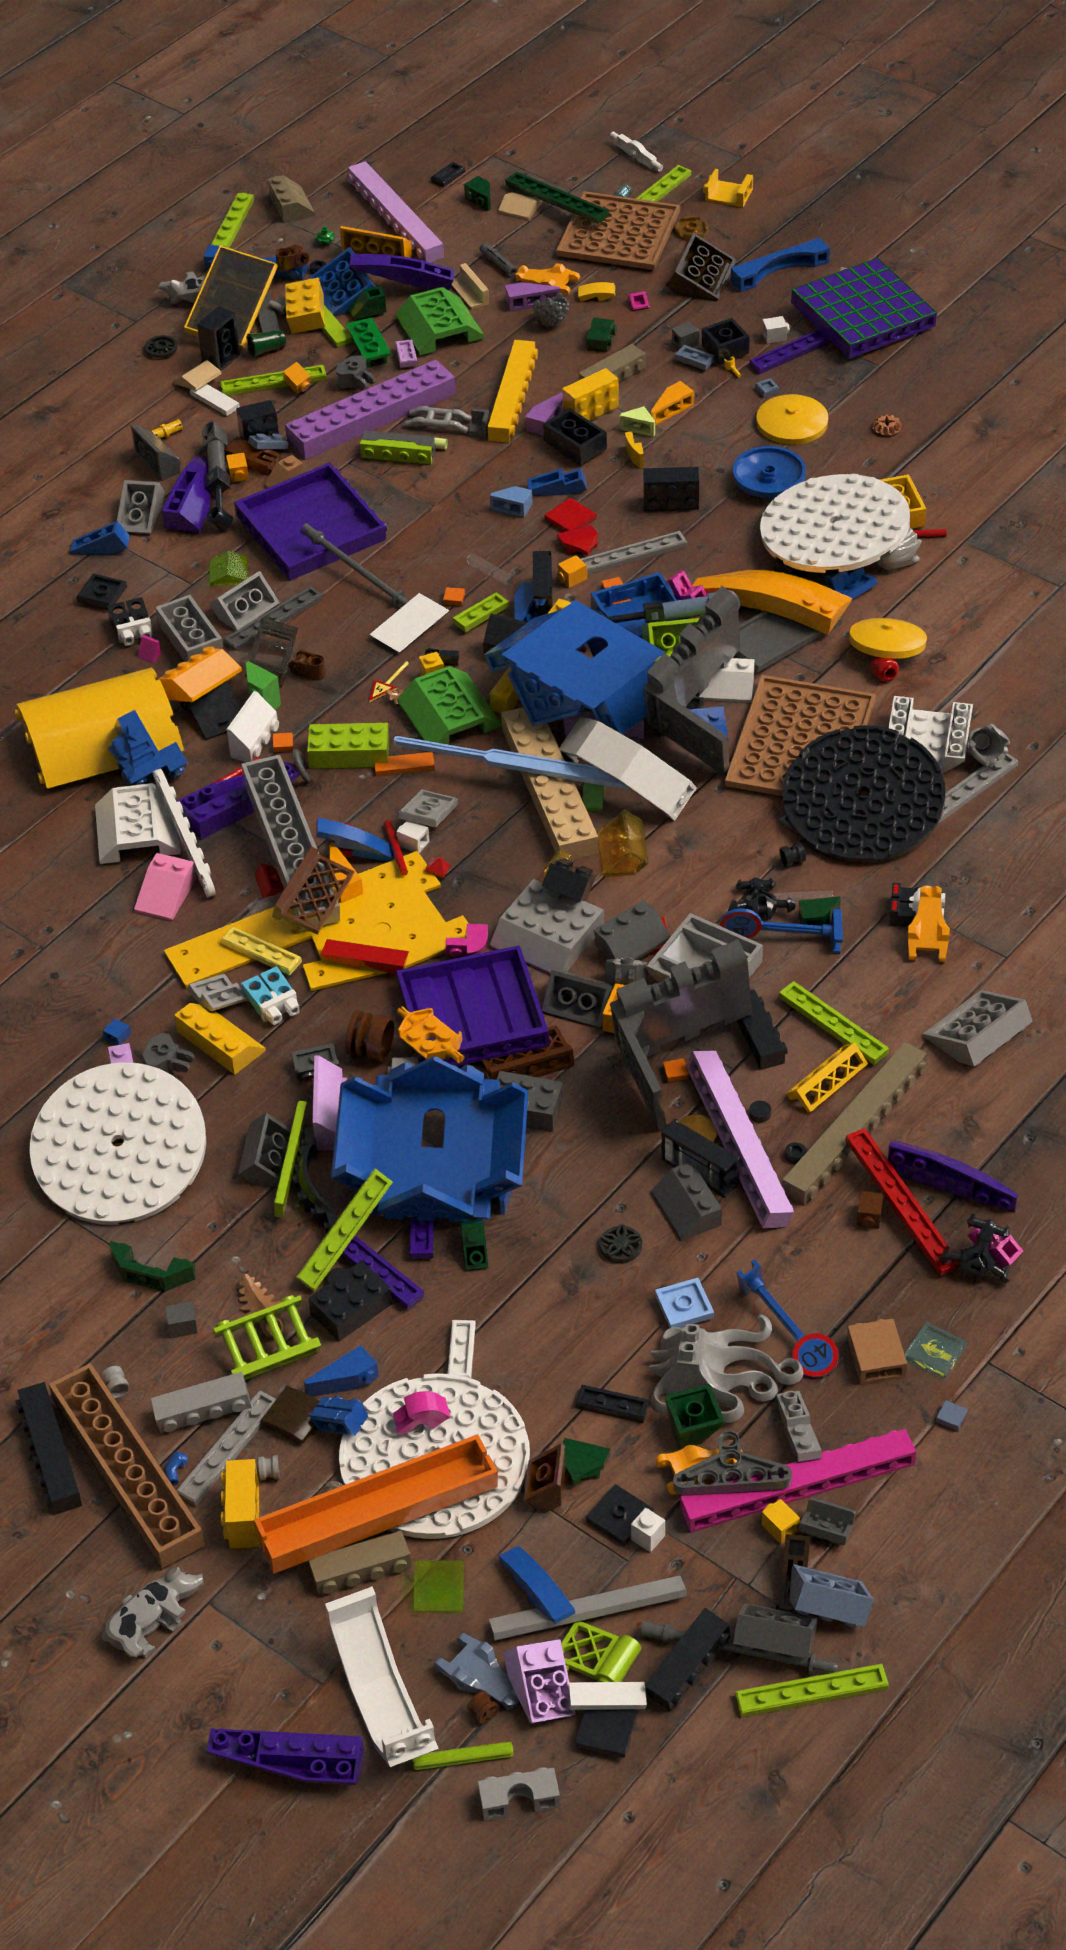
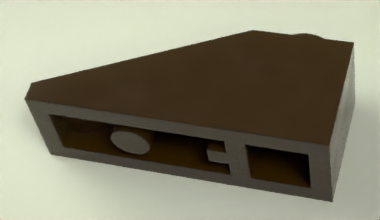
(797, 1553)

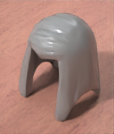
(903, 554)
(988, 744)

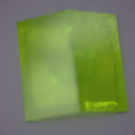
(228, 568)
(438, 1585)

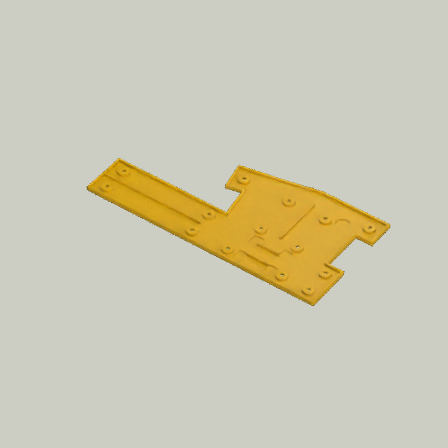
(409, 926)

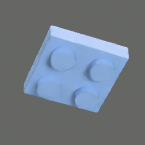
(684, 1303)

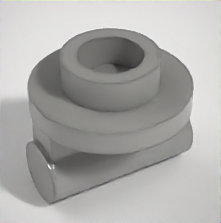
(279, 305)

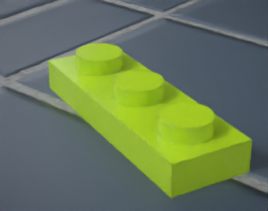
(480, 612)

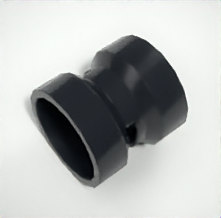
(793, 854)

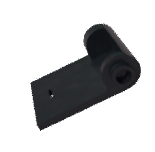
(214, 710)

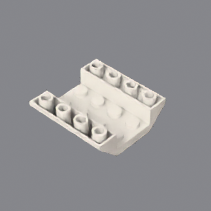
(938, 732)
(134, 819)

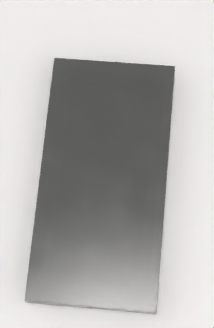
(773, 637)

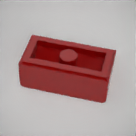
(268, 880)

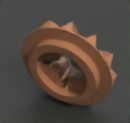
(880, 427)

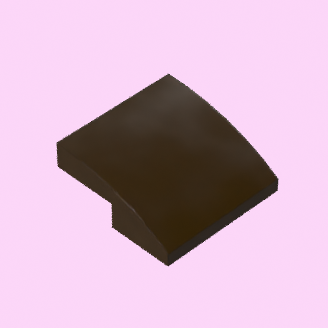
(292, 1414)

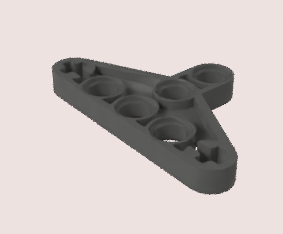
(745, 1467)

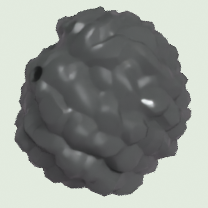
(551, 311)

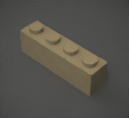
(621, 364)
(360, 1563)

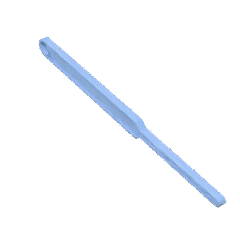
(519, 762)

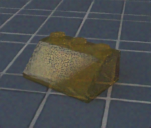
(622, 846)

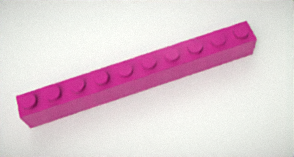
(809, 1478)

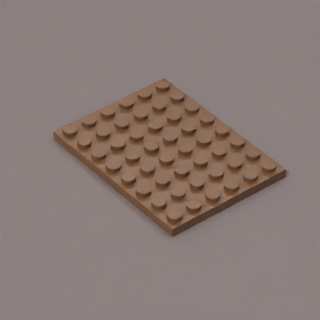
(783, 722)

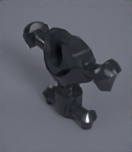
(759, 899)
(977, 1259)

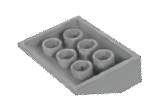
(979, 1026)

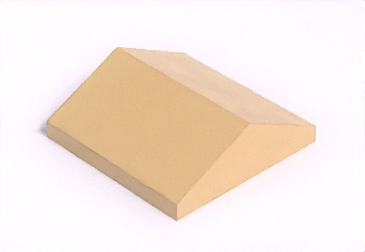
(519, 205)
(198, 376)

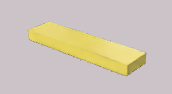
(261, 950)

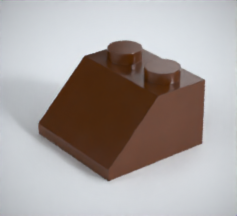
(546, 1479)

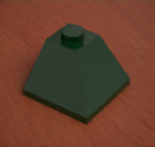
(693, 1415)

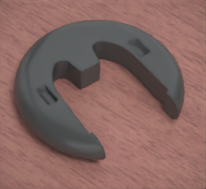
(301, 764)

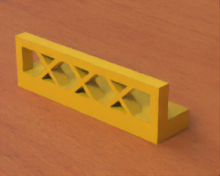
(822, 1071)

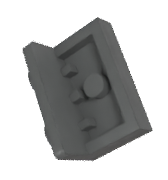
(304, 1059)
(827, 1521)

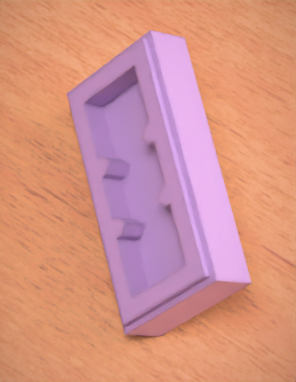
(406, 353)

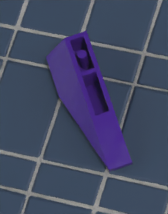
(404, 270)
(189, 498)
(220, 804)
(949, 1175)
(293, 1755)

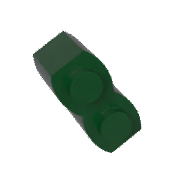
(601, 334)

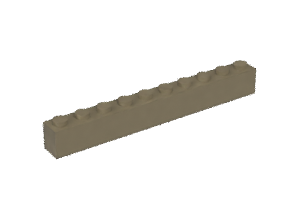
(863, 1112)

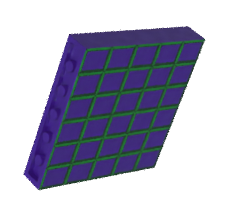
(863, 307)

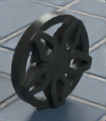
(161, 346)
(621, 1243)

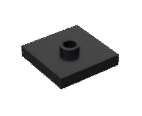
(101, 591)
(616, 1513)

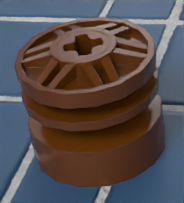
(369, 1035)

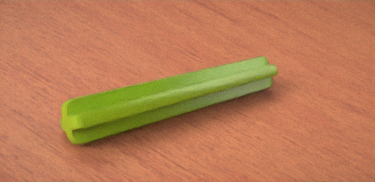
(463, 1755)

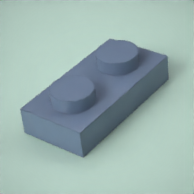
(694, 357)
(262, 441)

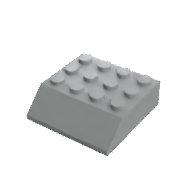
(547, 927)
(693, 944)

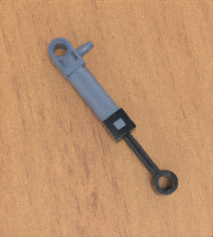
(667, 611)

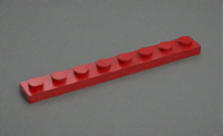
(900, 1199)

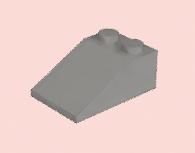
(140, 506)

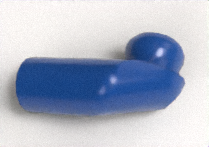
(176, 1460)

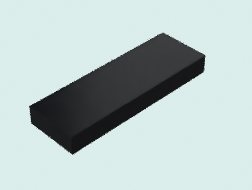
(612, 1403)

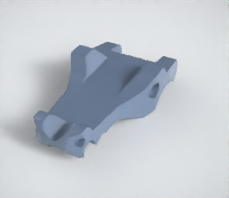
(478, 1671)

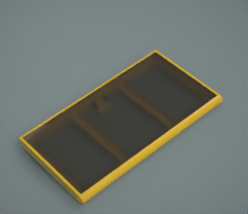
(237, 284)

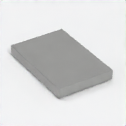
(428, 808)

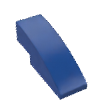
(558, 483)

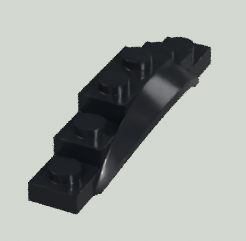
(308, 1194)

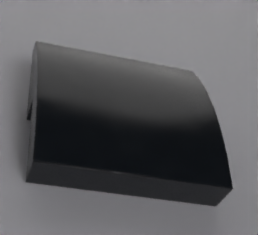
(607, 1731)

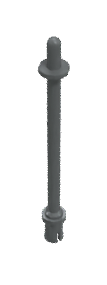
(317, 538)
(668, 1633)

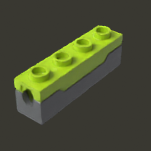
(397, 447)

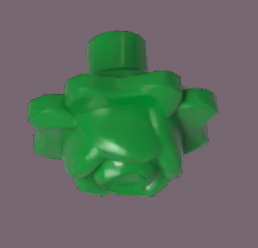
(325, 237)

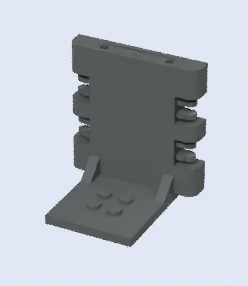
(686, 674)
(678, 1008)

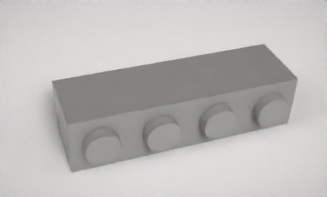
(201, 1402)

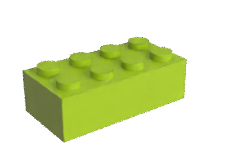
(347, 745)

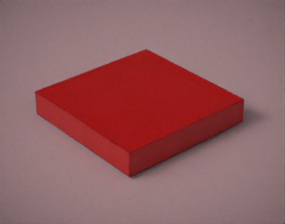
(570, 515)

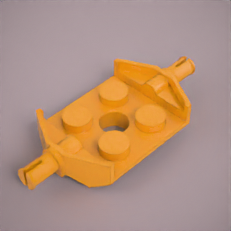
(423, 1025)

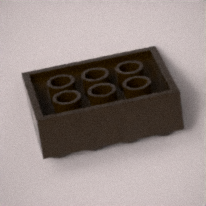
(701, 269)

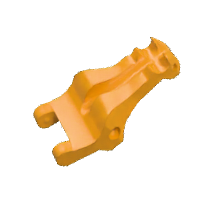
(554, 276)
(929, 928)
(686, 1458)

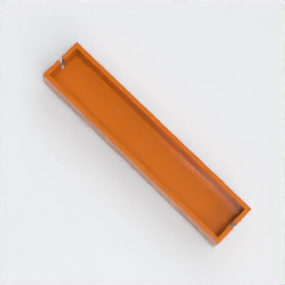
(375, 1503)

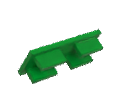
(368, 340)

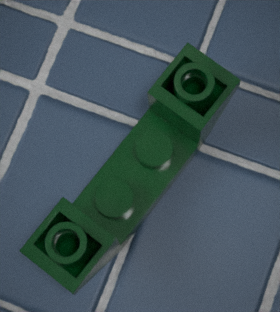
(178, 1273)

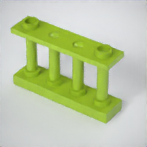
(285, 1353)

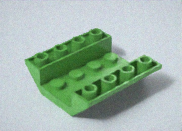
(436, 316)
(445, 705)

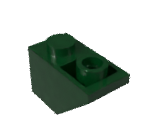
(478, 192)
(368, 303)
(818, 910)
(474, 1244)

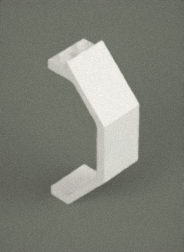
(629, 764)
(376, 1680)

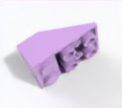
(540, 1680)

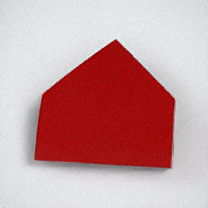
(579, 540)

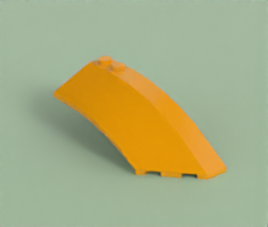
(782, 595)

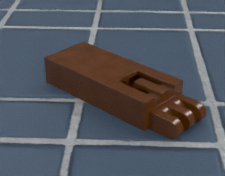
(257, 459)

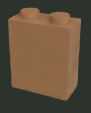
(876, 1351)

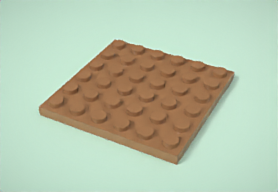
(628, 237)

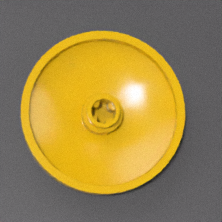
(792, 419)
(887, 638)

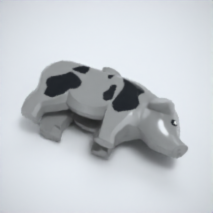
(185, 290)
(149, 1608)

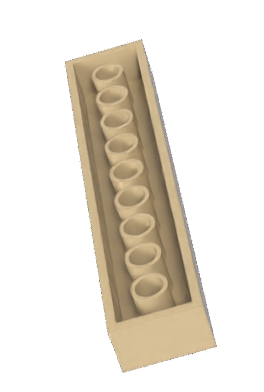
(553, 797)

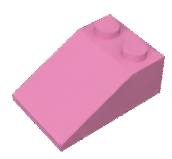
(165, 886)

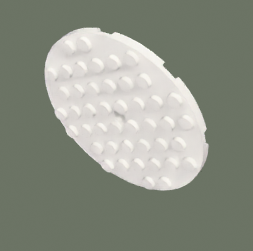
(805, 531)
(127, 1182)
(472, 1412)

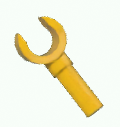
(730, 365)

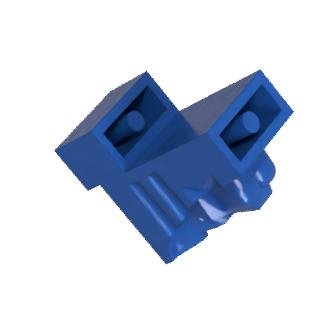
(139, 756)

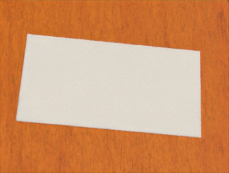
(409, 622)

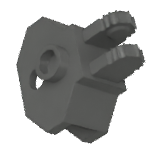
(354, 374)
(625, 971)
(167, 1055)

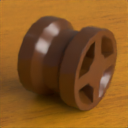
(483, 1707)

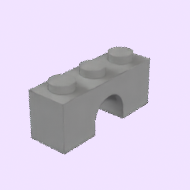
(537, 1785)

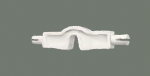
(632, 147)

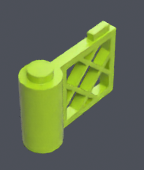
(614, 1659)

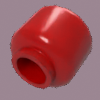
(884, 668)

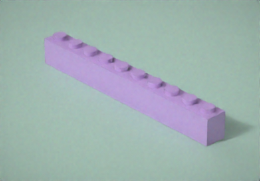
(395, 212)
(740, 1138)

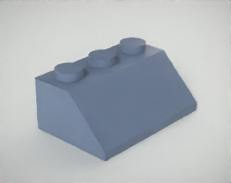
(829, 1596)

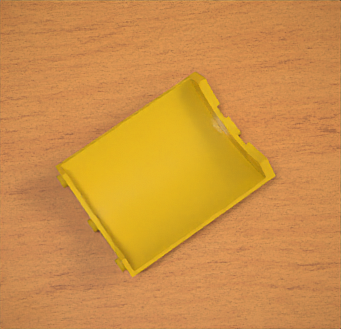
(77, 725)

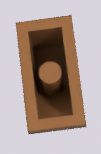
(284, 470)

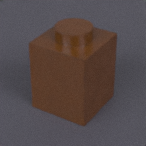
(870, 1209)

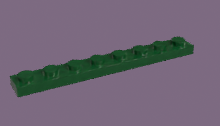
(557, 197)

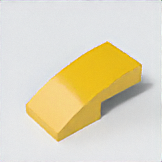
(601, 290)
(634, 450)

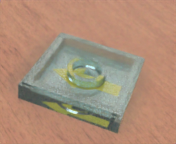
(935, 1350)

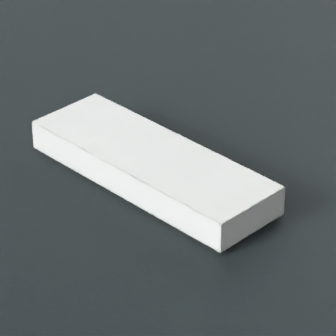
(215, 399)
(461, 1348)
(607, 1695)

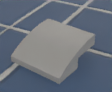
(217, 992)

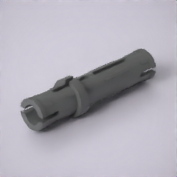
(493, 255)

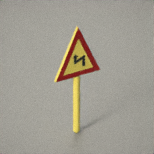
(379, 688)

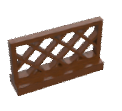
(296, 886)
(544, 1062)

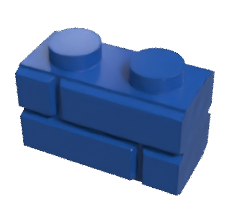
(339, 1415)

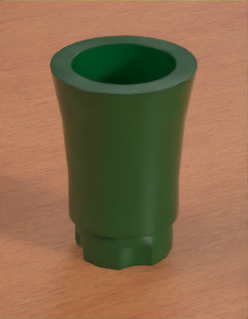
(265, 342)

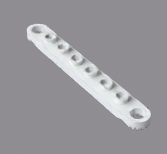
(182, 826)

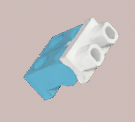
(271, 997)

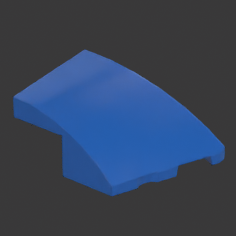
(850, 582)

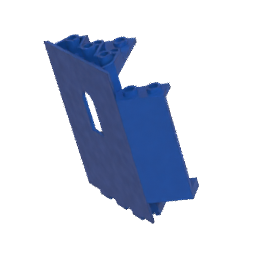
(561, 682)
(481, 1145)

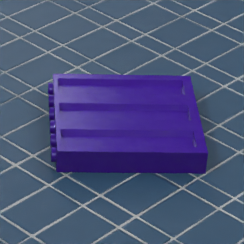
(314, 498)
(484, 998)

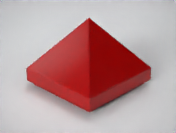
(438, 867)

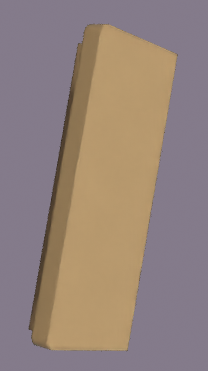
(470, 288)

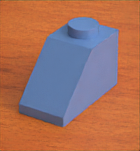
(512, 501)

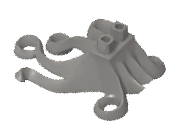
(699, 1357)

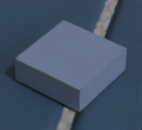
(767, 387)
(951, 1415)

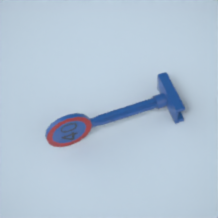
(749, 924)
(814, 1351)

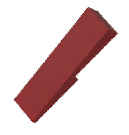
(357, 954)

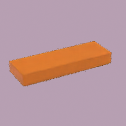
(406, 764)

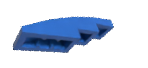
(361, 842)
(538, 1585)

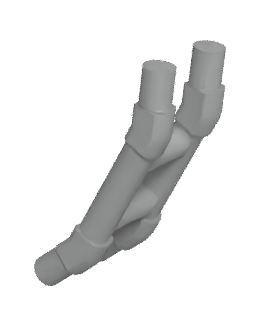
(446, 422)

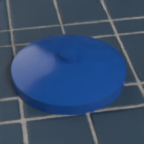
(768, 471)

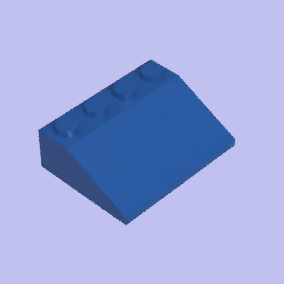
(341, 284)

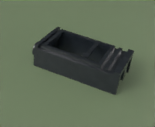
(542, 580)
(678, 1138)

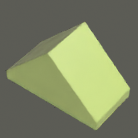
(638, 422)

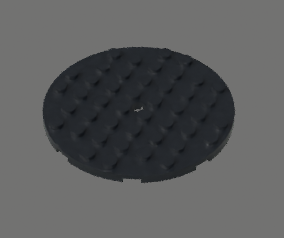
(838, 822)

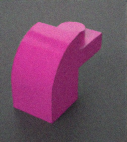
(682, 587)
(473, 943)
(1001, 1250)
(423, 1408)

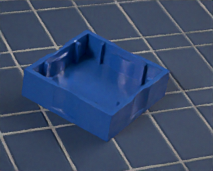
(640, 591)

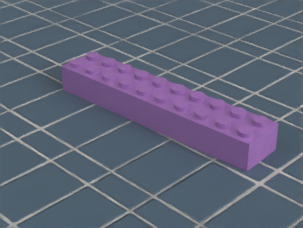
(370, 409)

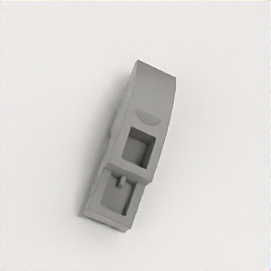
(798, 1427)

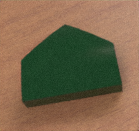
(584, 1460)

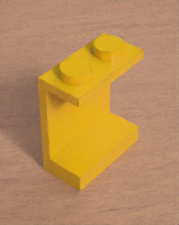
(727, 192)

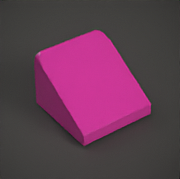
(638, 301)
(149, 649)

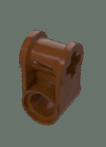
(289, 257)
(310, 665)

